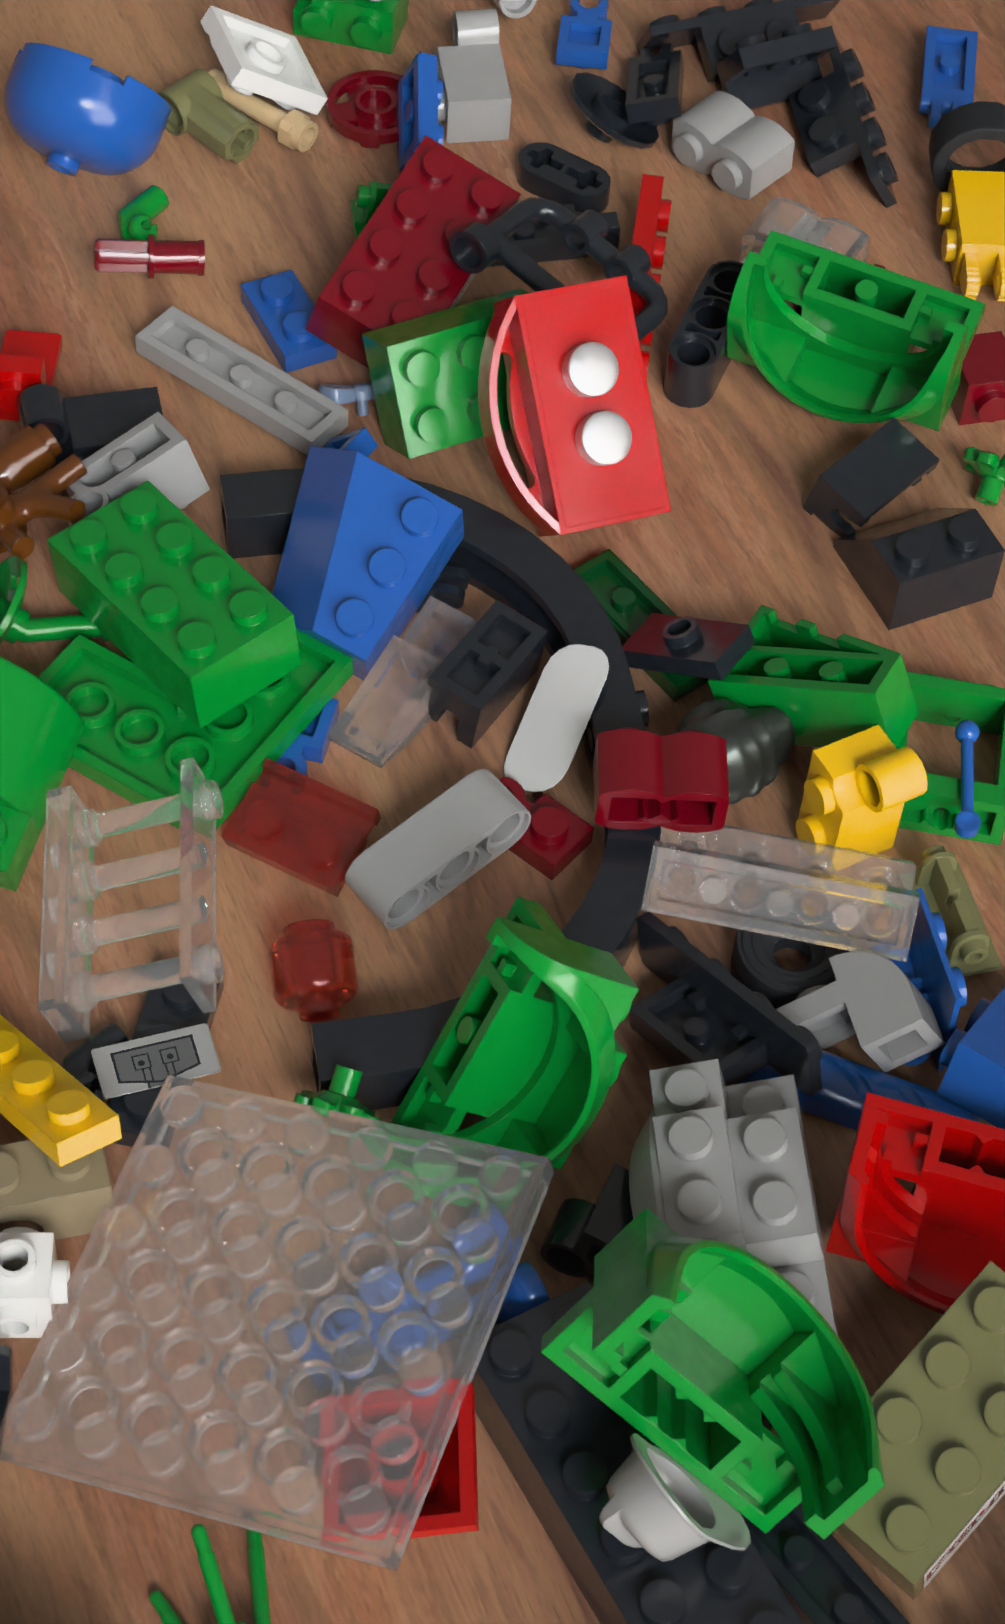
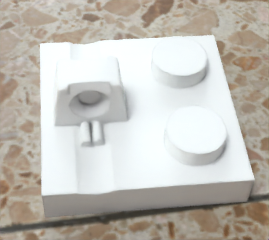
(263, 61)

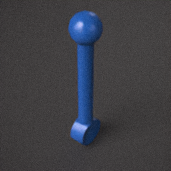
(967, 821)

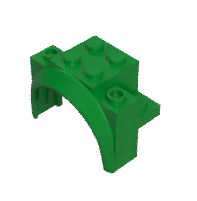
(701, 1341)

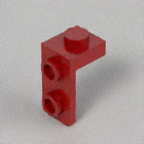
(25, 361)

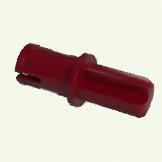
(149, 256)

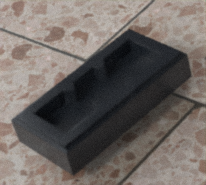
(688, 646)

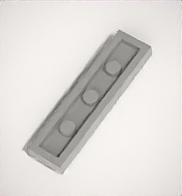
(241, 380)

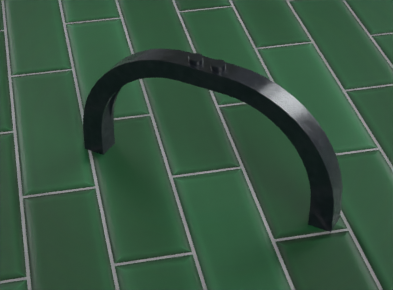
(543, 587)

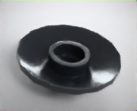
(606, 112)

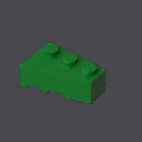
(820, 682)

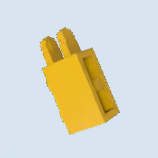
(974, 230)

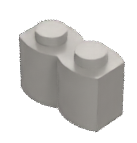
(732, 145)

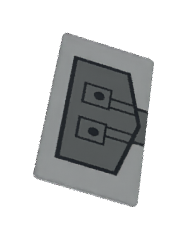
(148, 1060)

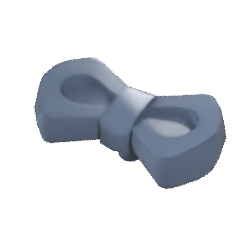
(349, 393)

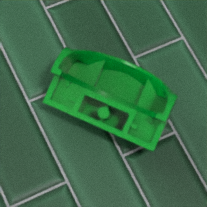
(854, 334)
(526, 1042)

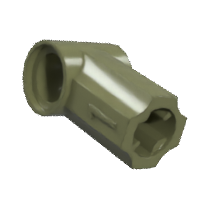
(201, 110)

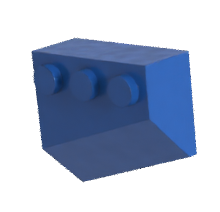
(362, 552)

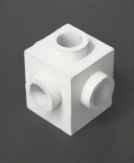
(29, 1282)

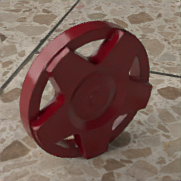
(371, 110)

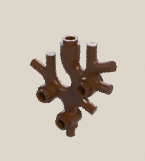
(22, 461)

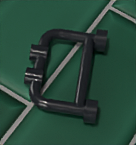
(481, 245)

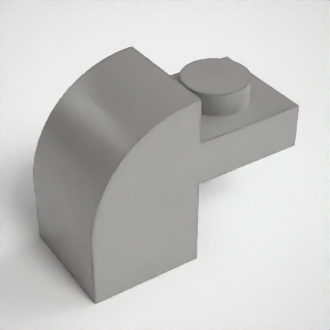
(872, 1002)

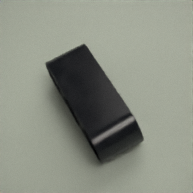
(699, 344)

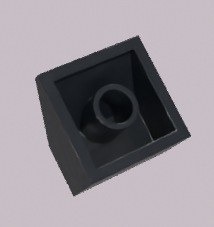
(924, 563)

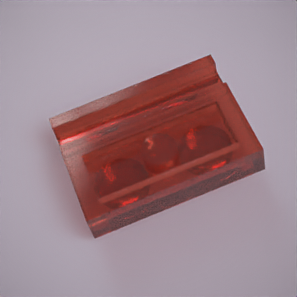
(301, 827)

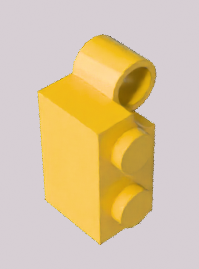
(859, 792)

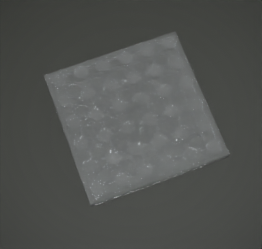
(278, 1318)

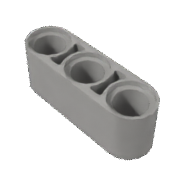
(438, 848)

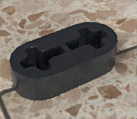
(563, 177)

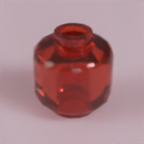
(313, 969)

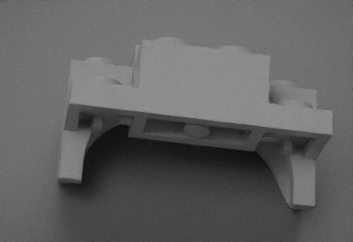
(733, 1171)

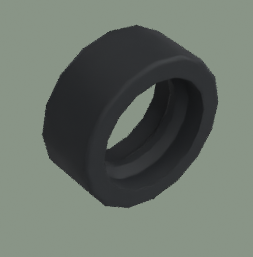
(961, 126)

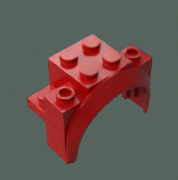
(950, 1223)

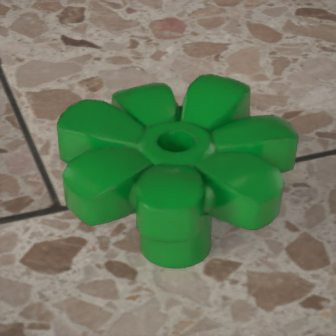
(990, 470)
(340, 1095)

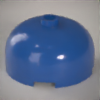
(82, 112)

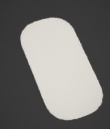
(556, 717)

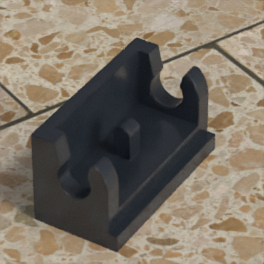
(869, 477)
(486, 671)

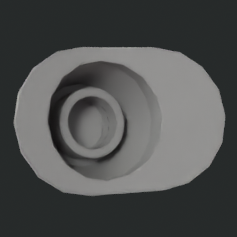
(667, 1507)

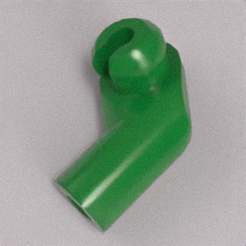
(136, 217)

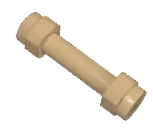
(293, 129)

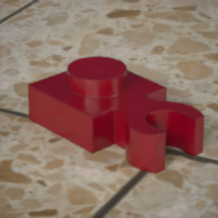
(553, 835)

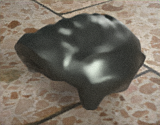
(755, 741)

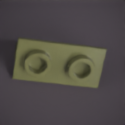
(950, 895)

